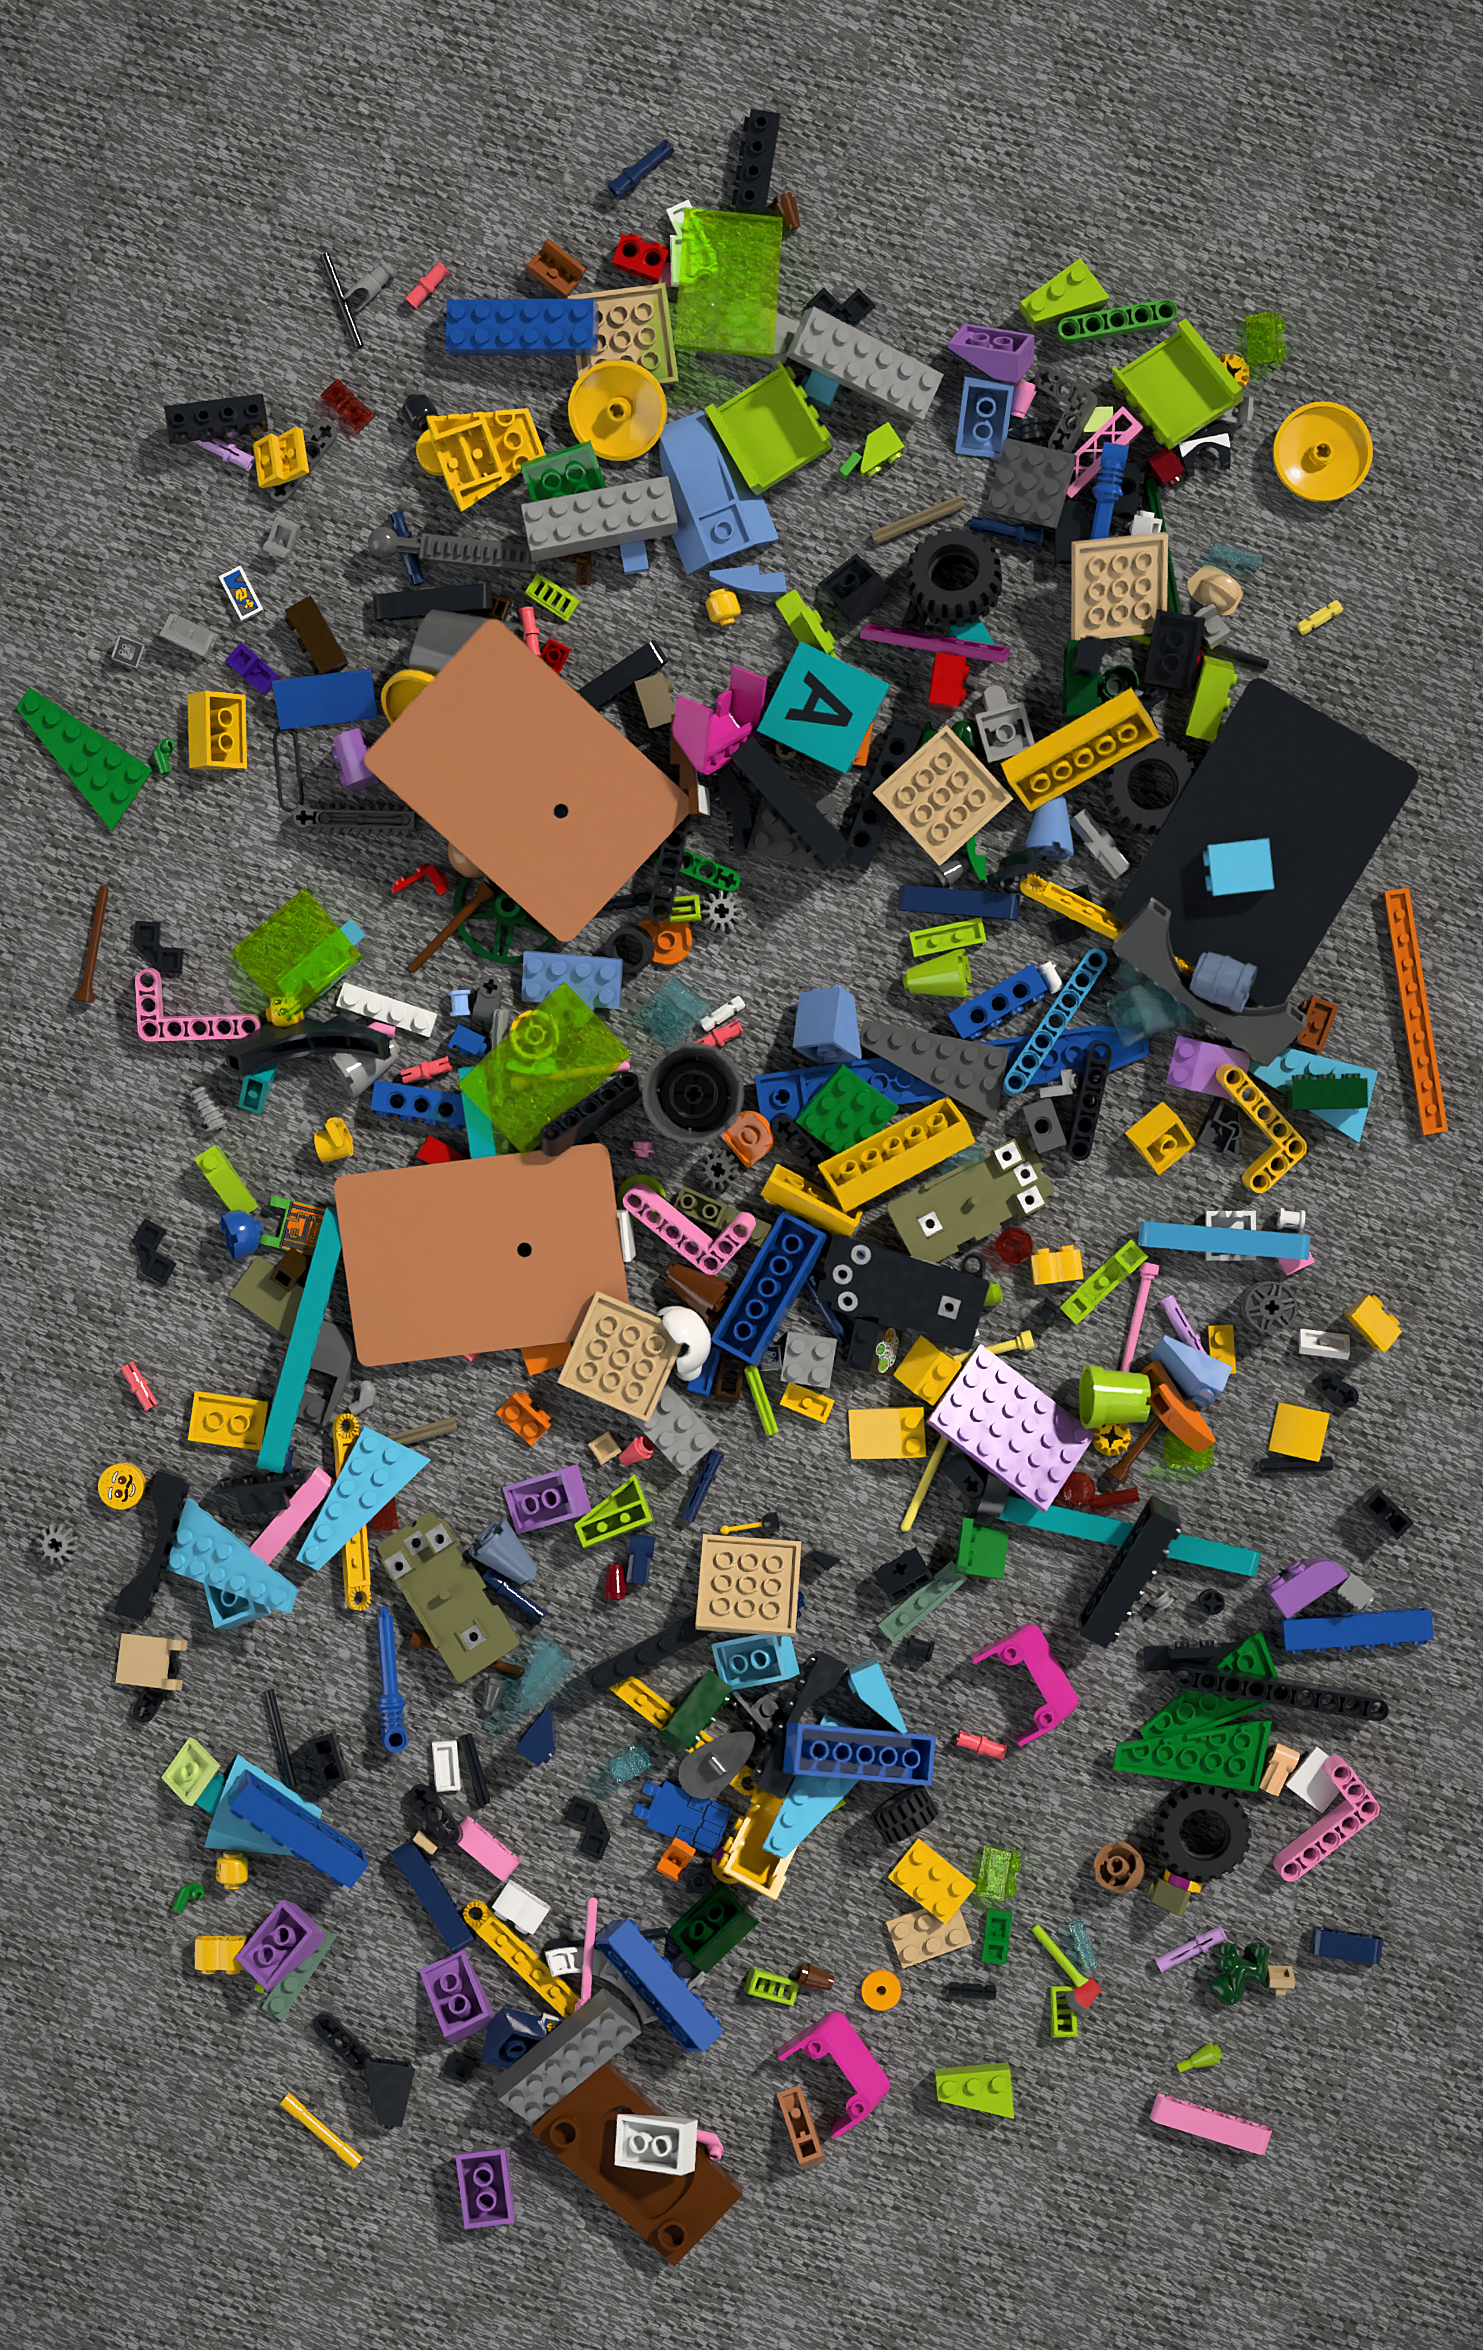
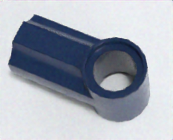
(640, 1552)

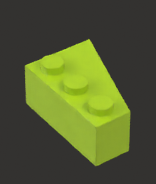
(1064, 295)
(1210, 698)
(617, 1515)
(977, 2087)

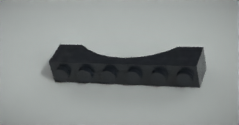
(167, 1495)
(644, 1654)
(821, 1675)

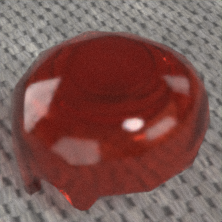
(1014, 1245)
(1077, 1491)

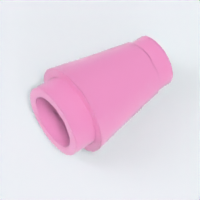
(1022, 398)

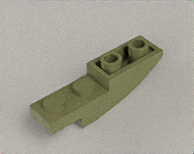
(717, 1214)

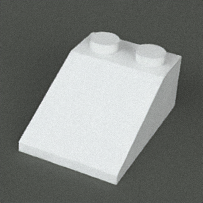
(656, 2143)

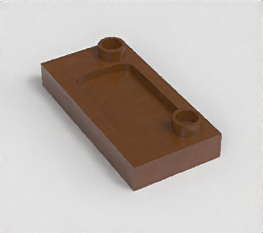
(662, 2207)

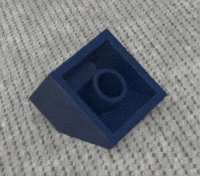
(540, 1738)
(511, 2037)

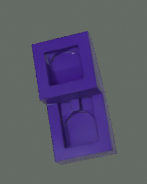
(252, 669)

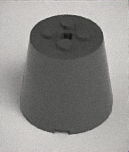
(444, 635)
(676, 1074)

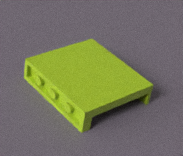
(1178, 386)
(770, 429)

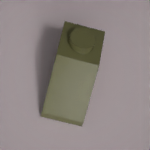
(1168, 1895)

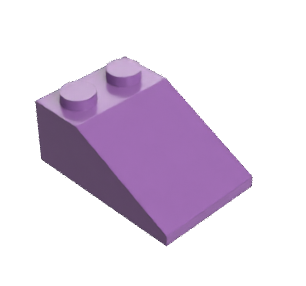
(995, 351)
(1196, 1065)
(547, 1499)
(280, 1944)
(457, 1996)

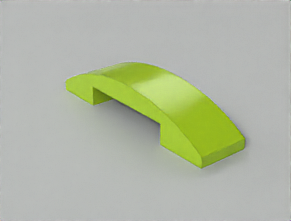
(1103, 1281)

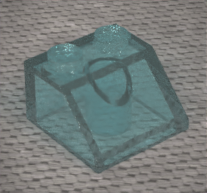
(674, 1011)

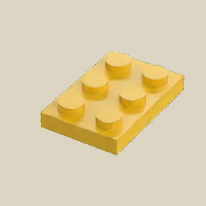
(228, 1420)
(932, 1881)

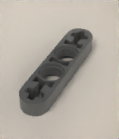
(328, 442)

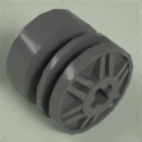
(1259, 1295)

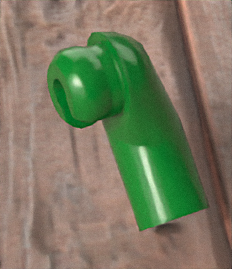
(162, 753)
(187, 1893)

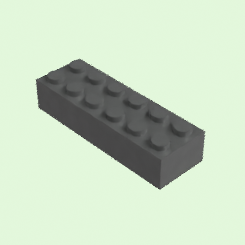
(567, 2056)

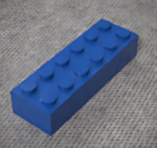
(522, 327)
(770, 1288)
(859, 1754)
(297, 1829)
(658, 1985)

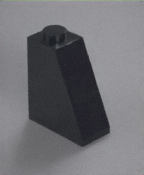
(1072, 527)
(388, 2089)

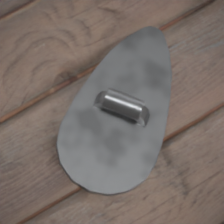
(715, 1764)

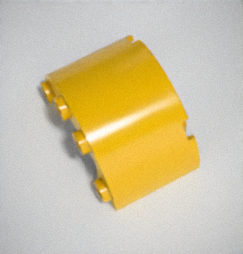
(744, 1852)

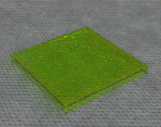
(296, 954)

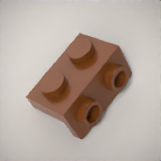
(556, 269)
(1318, 1024)

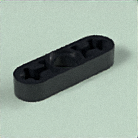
(799, 1153)
(153, 1709)
(440, 1832)
(323, 2033)

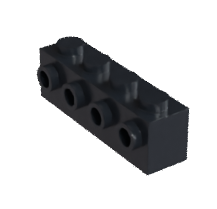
(757, 163)
(216, 419)

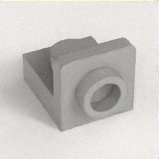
(1214, 629)
(1060, 1088)
(688, 1971)

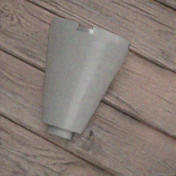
(360, 1071)

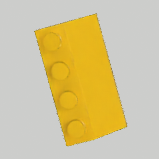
(810, 1202)

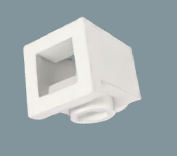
(1145, 524)

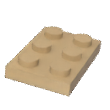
(923, 1936)

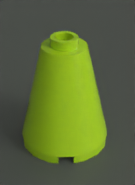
(941, 976)

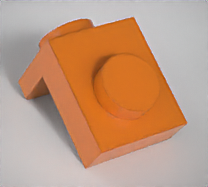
(675, 1859)

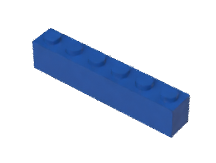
(1357, 1629)

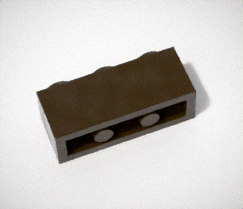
(315, 636)

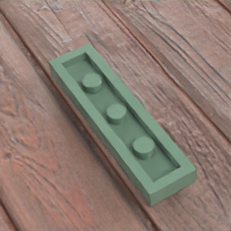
(921, 1602)
(289, 1988)

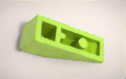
(225, 1180)

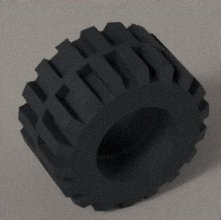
(904, 1814)

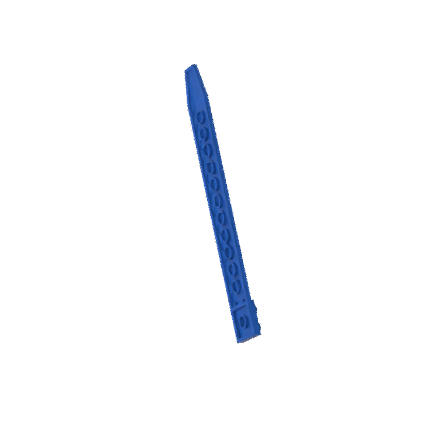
(905, 1088)

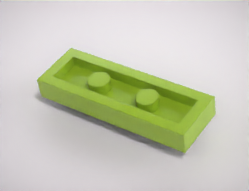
(947, 937)

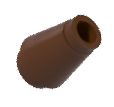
(786, 207)
(813, 1977)

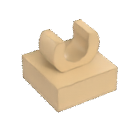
(1280, 1978)

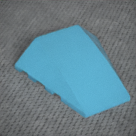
(237, 1834)

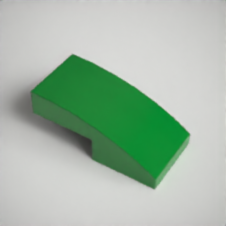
(977, 862)
(996, 1936)

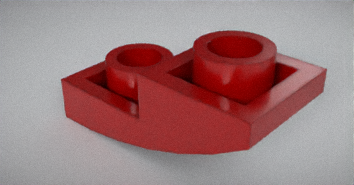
(555, 655)
(437, 1152)

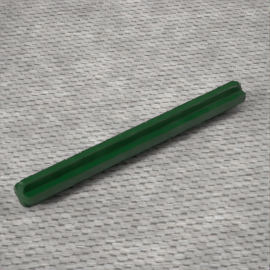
(1154, 506)

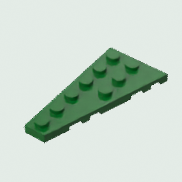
(95, 765)
(1203, 1710)
(1214, 1756)

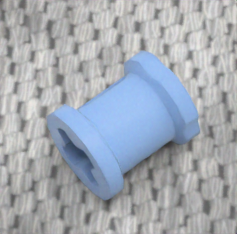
(460, 1003)

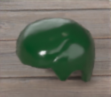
(1118, 675)

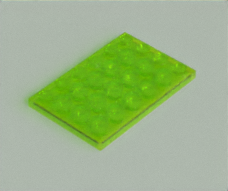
(728, 282)
(543, 1067)

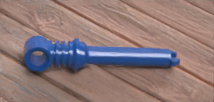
(1107, 490)
(390, 1701)

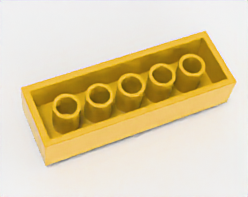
(1080, 750)
(896, 1153)

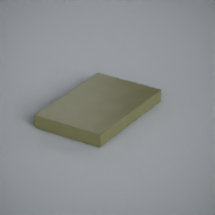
(267, 1298)

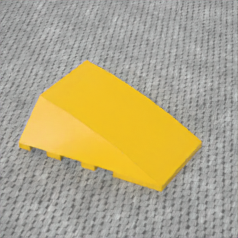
(482, 450)

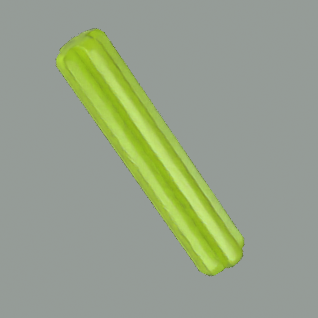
(761, 1400)

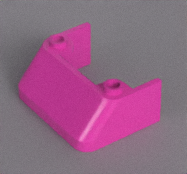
(713, 738)
(1030, 1645)
(837, 2036)

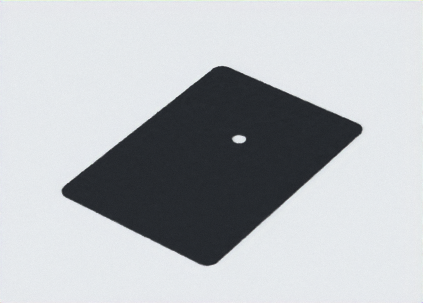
(1285, 779)

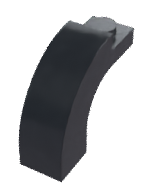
(990, 1502)

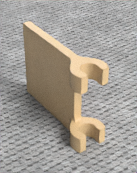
(146, 1661)

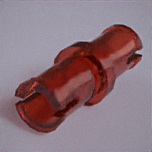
(1114, 1499)

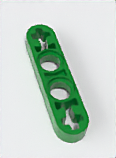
(696, 864)

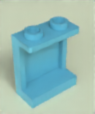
(1238, 867)

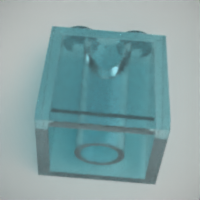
(1146, 1013)
(544, 1672)

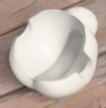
(687, 1328)

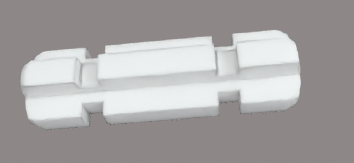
(722, 1013)

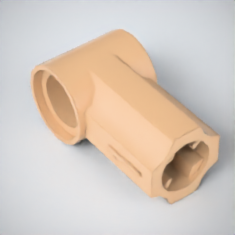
(1279, 1765)

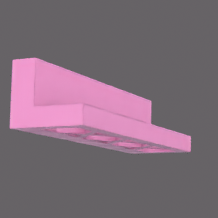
(1091, 472)

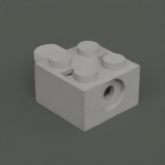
(1001, 727)

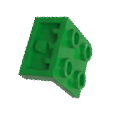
(981, 1551)

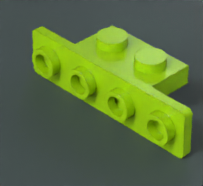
(805, 623)

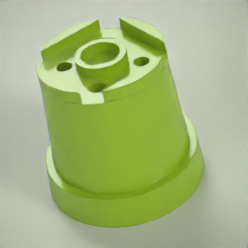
(1112, 1397)

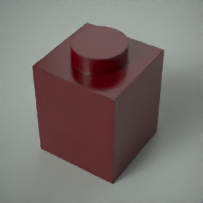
(1165, 467)

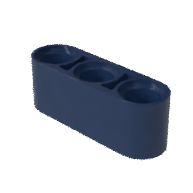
(1345, 1946)

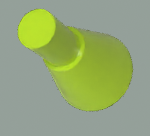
(1207, 2056)

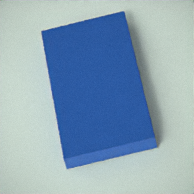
(325, 699)

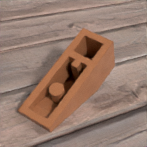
(801, 2128)

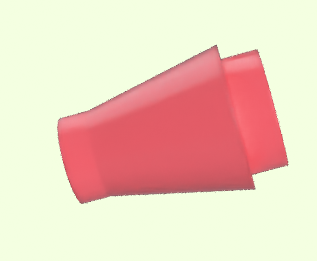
(638, 1450)

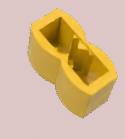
(1056, 1266)
(219, 1953)

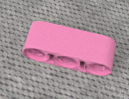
(486, 1850)

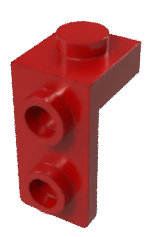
(438, 879)

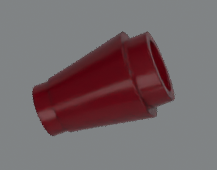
(614, 1583)

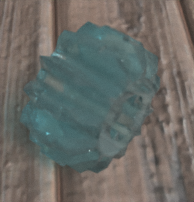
(629, 1763)

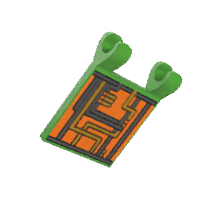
(299, 1226)

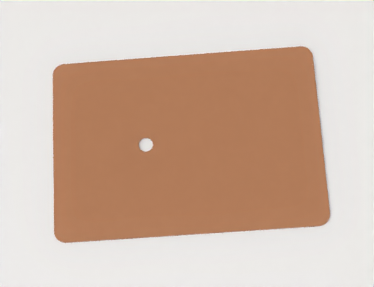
(496, 753)
(439, 1258)

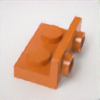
(524, 1417)

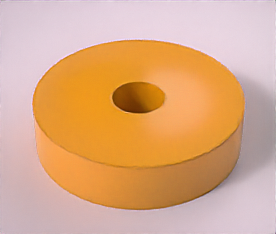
(889, 1997)

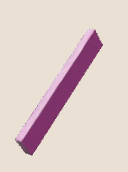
(935, 643)

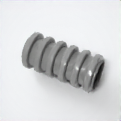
(208, 1108)

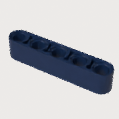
(960, 902)
(433, 1896)

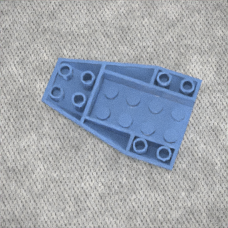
(710, 495)

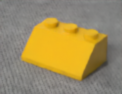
(217, 731)

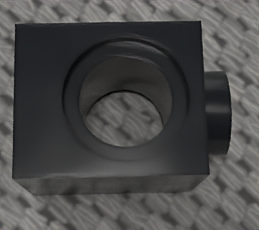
(698, 1878)

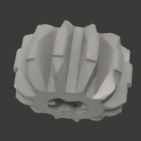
(727, 906)
(53, 1552)

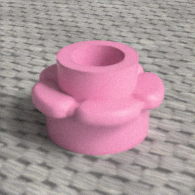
(642, 1148)

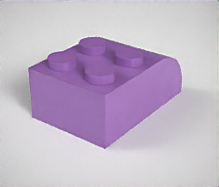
(350, 754)
(1303, 1583)
(485, 2187)

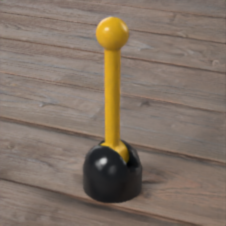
(769, 1522)

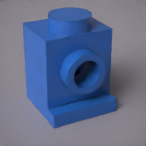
(468, 1042)

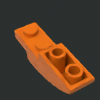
(1176, 1413)

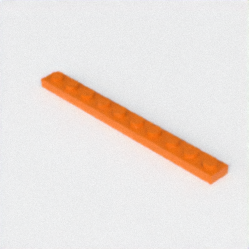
(1415, 1011)

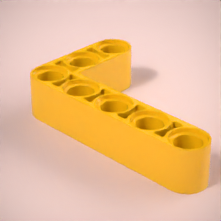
(1266, 1123)

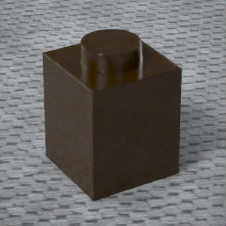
(290, 1269)

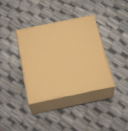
(604, 1447)
(425, 1841)

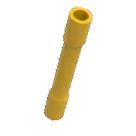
(299, 2112)

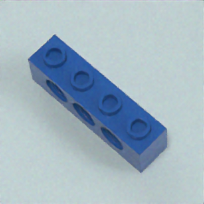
(1027, 977)
(384, 1092)

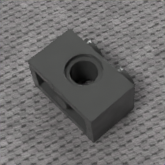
(1053, 1136)

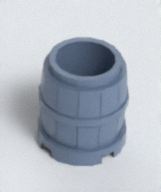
(1223, 980)

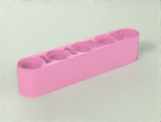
(290, 1520)
(1210, 2125)

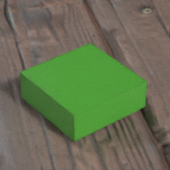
(850, 465)

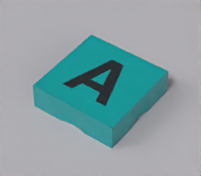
(823, 709)

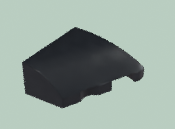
(1225, 1120)

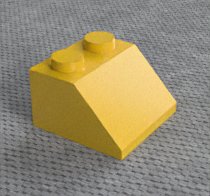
(1160, 1138)
(1373, 1322)
(927, 1370)

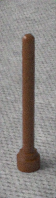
(483, 894)
(85, 992)
(1121, 1470)
(421, 1640)

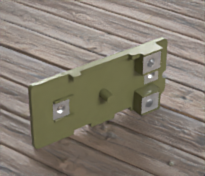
(970, 1201)
(447, 1596)

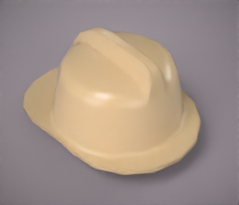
(1215, 587)

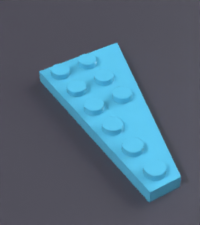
(1297, 1063)
(364, 1486)
(220, 1559)
(805, 1806)

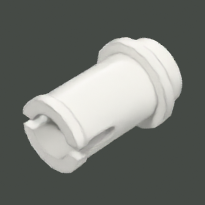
(1050, 977)

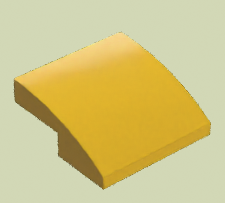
(280, 458)
(1298, 1431)

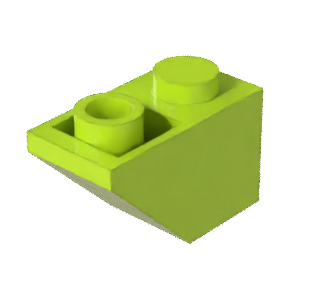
(881, 447)

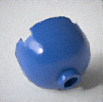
(241, 1233)

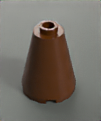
(699, 1291)

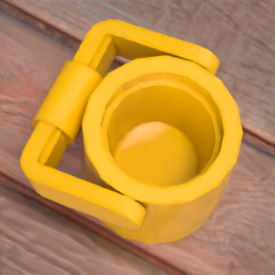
(334, 1141)

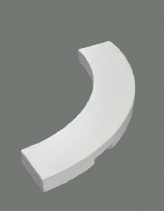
(570, 1960)

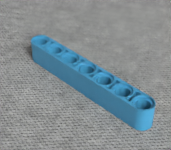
(1063, 1014)
(1224, 1240)

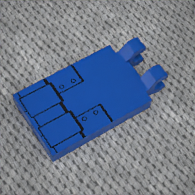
(684, 1816)

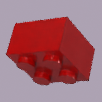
(946, 682)

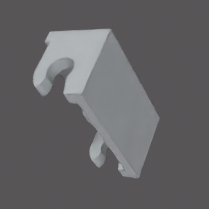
(189, 635)

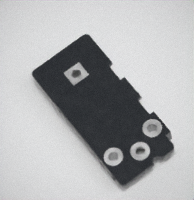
(903, 1291)

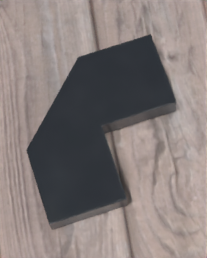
(849, 312)
(1066, 929)
(148, 943)
(146, 1243)
(588, 1815)

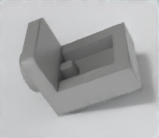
(1239, 414)
(281, 538)

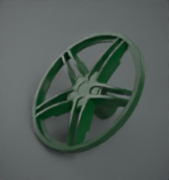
(507, 913)

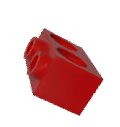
(637, 264)

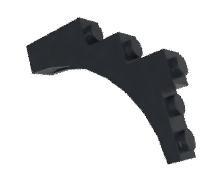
(307, 1037)

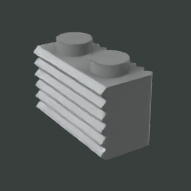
(1354, 1591)

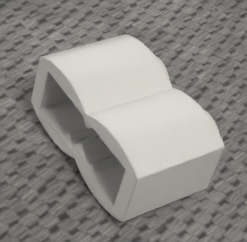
(520, 1907)

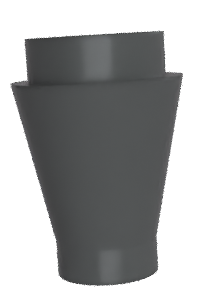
(950, 872)
(494, 1690)

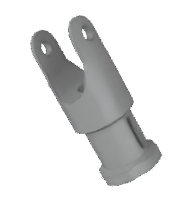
(372, 282)

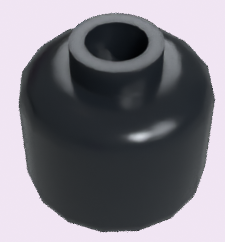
(416, 410)

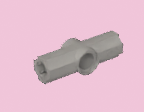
(1099, 843)

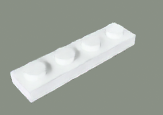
(386, 1009)

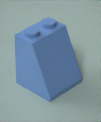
(827, 1026)

